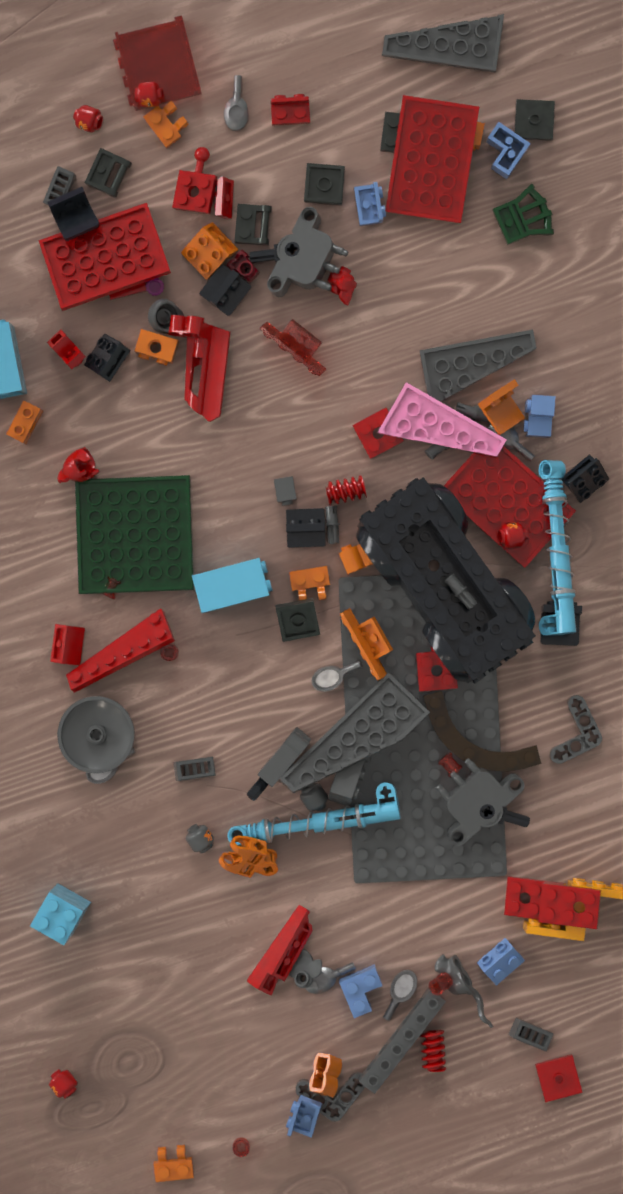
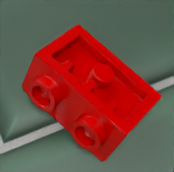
(290, 110)

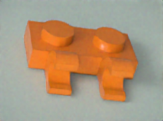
(163, 127)
(310, 578)
(174, 1168)

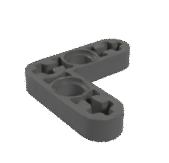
(582, 738)
(336, 1102)

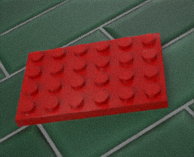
(432, 159)
(107, 259)
(501, 493)

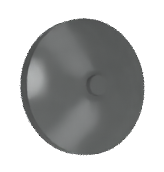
(96, 734)

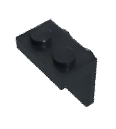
(73, 214)
(562, 640)

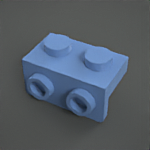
(369, 204)
(500, 961)
(304, 1116)

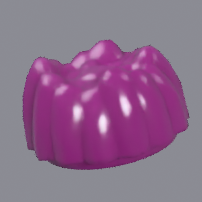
(155, 287)

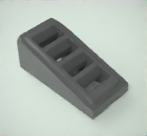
(56, 178)
(177, 768)
(517, 1028)

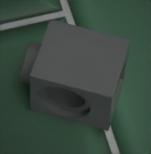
(285, 490)

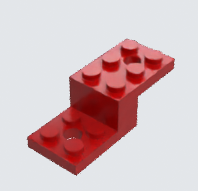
(552, 902)

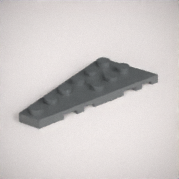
(455, 44)
(462, 364)

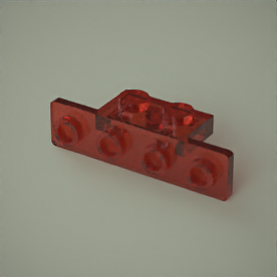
(298, 343)

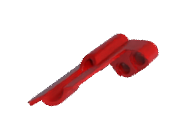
(208, 348)

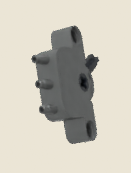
(309, 261)
(476, 793)

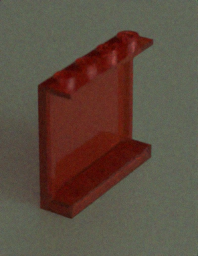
(160, 56)

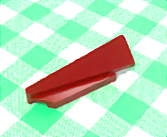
(282, 953)

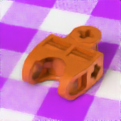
(250, 857)

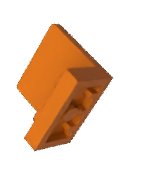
(209, 250)
(502, 409)

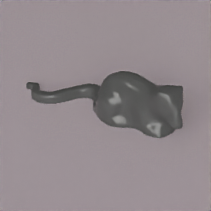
(461, 982)

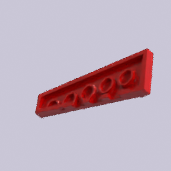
(133, 645)

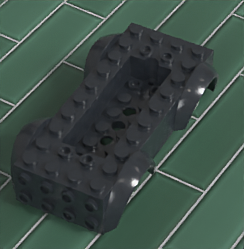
(431, 525)

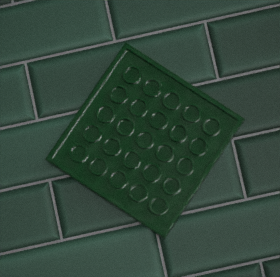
(134, 534)

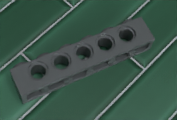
(401, 1041)

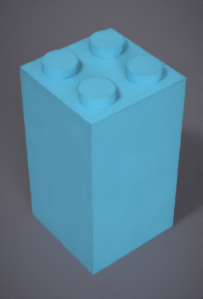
(11, 372)
(232, 585)
(60, 914)

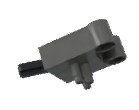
(279, 762)

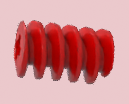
(345, 490)
(433, 1050)

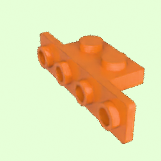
(369, 640)

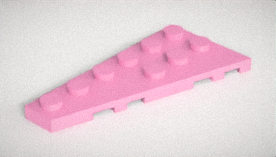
(427, 420)

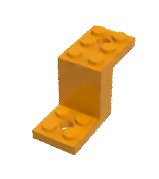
(535, 927)

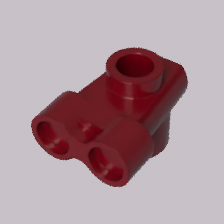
(241, 264)

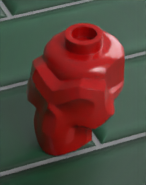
(342, 284)

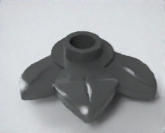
(305, 966)

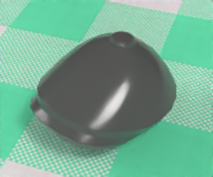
(160, 314)

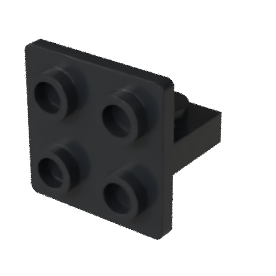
(225, 290)
(107, 357)
(585, 478)
(305, 527)

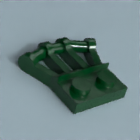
(512, 222)

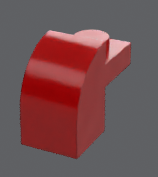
(66, 349)

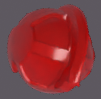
(78, 467)

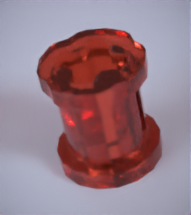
(112, 585)
(169, 658)
(449, 764)
(440, 984)

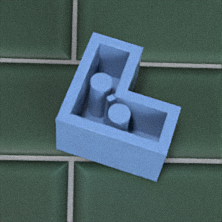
(511, 148)
(540, 414)
(356, 986)

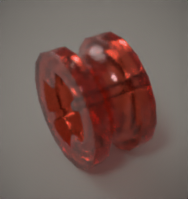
(235, 1148)

